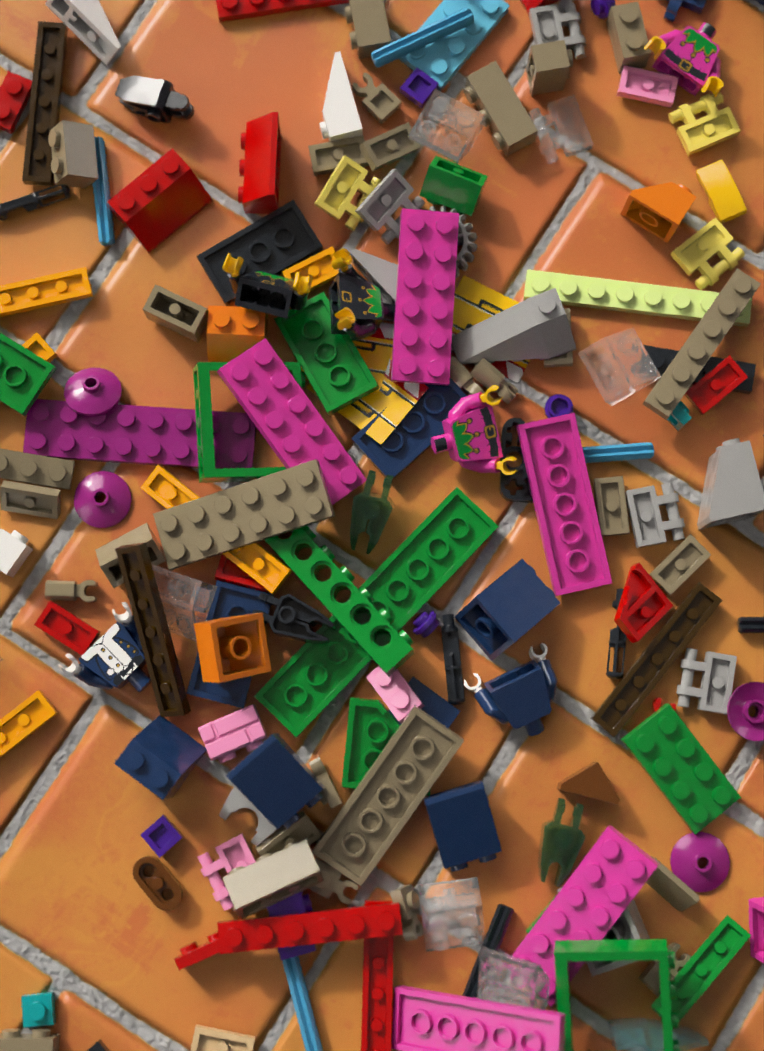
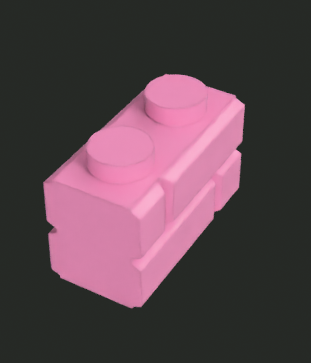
(233, 733)

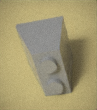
(731, 486)

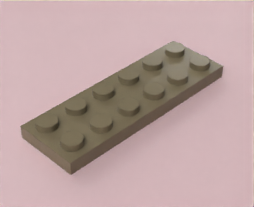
(244, 514)
(387, 795)

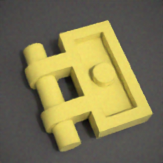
(708, 130)
(342, 187)
(701, 247)

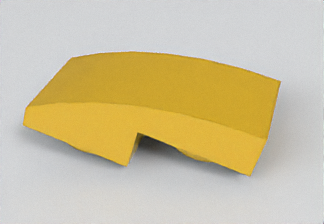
(721, 191)

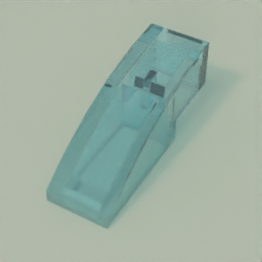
(648, 1033)

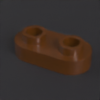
(156, 884)

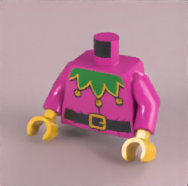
(690, 57)
(473, 435)

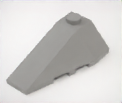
(524, 331)

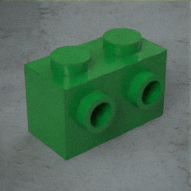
(453, 186)

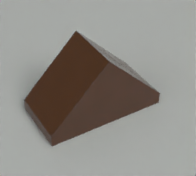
(590, 783)

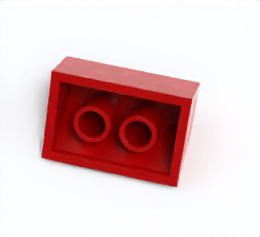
(261, 165)
(160, 200)

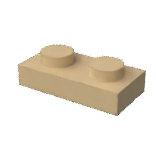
(220, 1040)

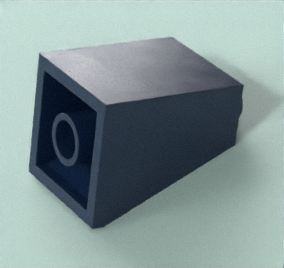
(507, 609)
(161, 757)
(276, 782)
(463, 825)

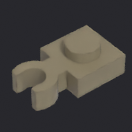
(378, 101)
(329, 793)
(332, 882)
(409, 909)
(651, 975)

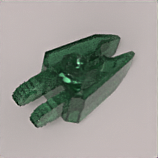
(372, 509)
(560, 843)

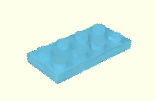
(448, 54)

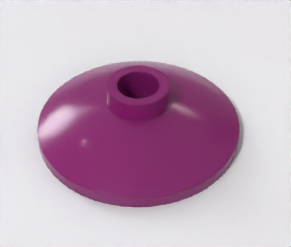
(96, 399)
(114, 507)
(737, 711)
(685, 857)

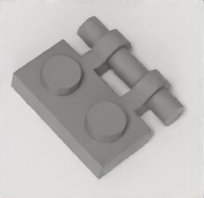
(548, 24)
(384, 201)
(646, 515)
(715, 683)

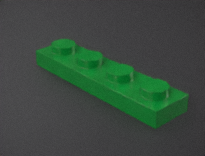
(705, 966)

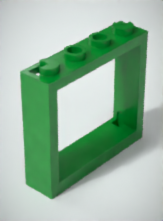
(204, 427)
(616, 951)

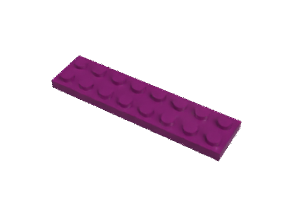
(136, 435)

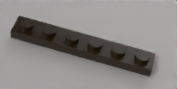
(44, 101)
(153, 629)
(656, 659)

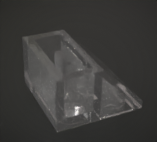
(447, 127)
(619, 365)
(183, 600)
(451, 914)
(512, 980)

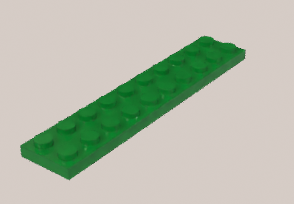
(400, 588)

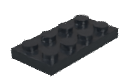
(266, 246)

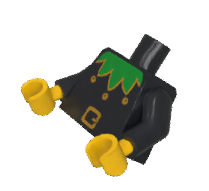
(265, 290)
(355, 302)

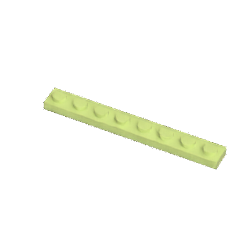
(626, 296)

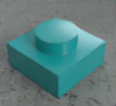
(679, 416)
(38, 1009)

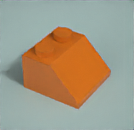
(659, 208)
(233, 331)
(232, 647)

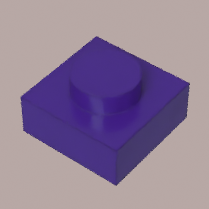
(419, 87)
(161, 836)

